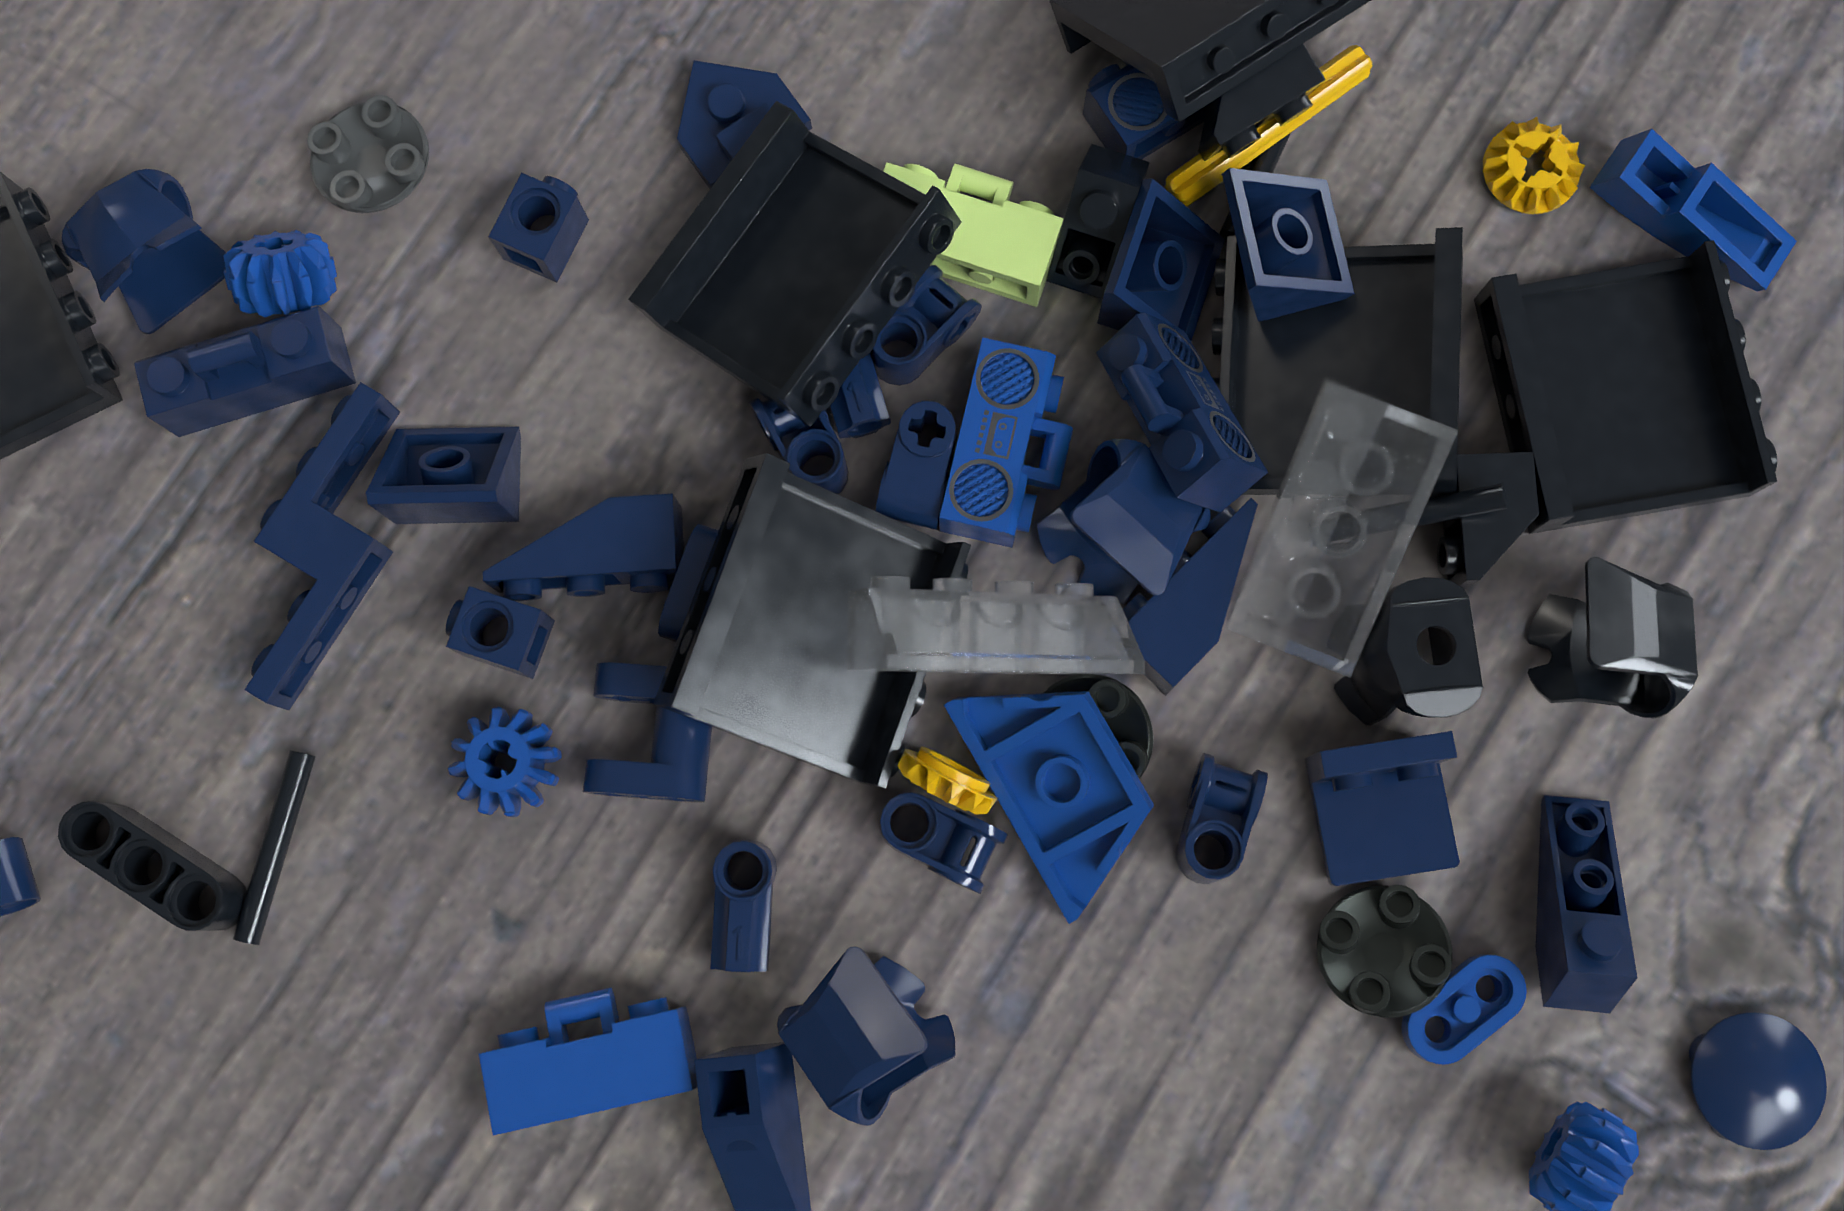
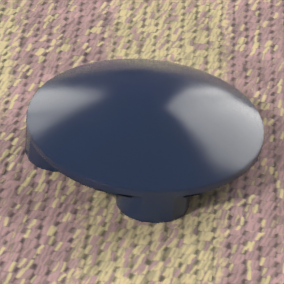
(1757, 1080)

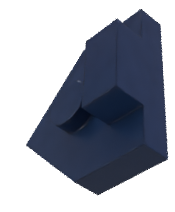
(724, 110)

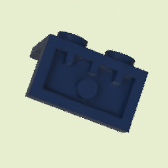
(1383, 808)

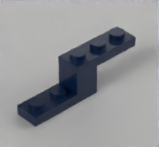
(323, 546)

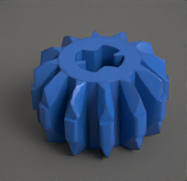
(280, 273)
(512, 738)
(1583, 1160)

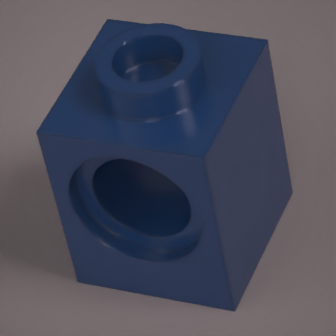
(545, 250)
(523, 644)

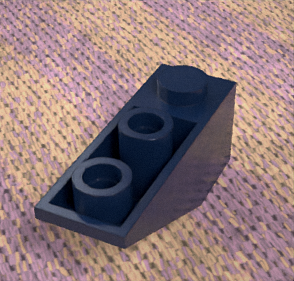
(607, 545)
(1189, 615)
(1581, 908)
(754, 1126)

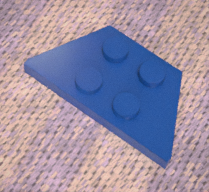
(1057, 783)

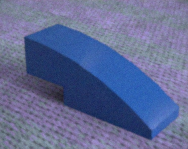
(1691, 206)

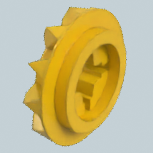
(1505, 167)
(947, 780)

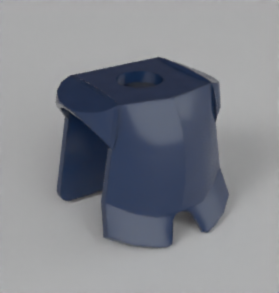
(147, 244)
(1122, 523)
(863, 1035)

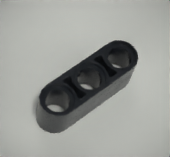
(125, 860)

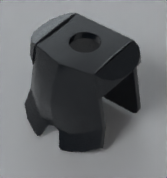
(1621, 646)
(1392, 671)

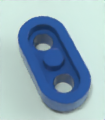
(1464, 1014)

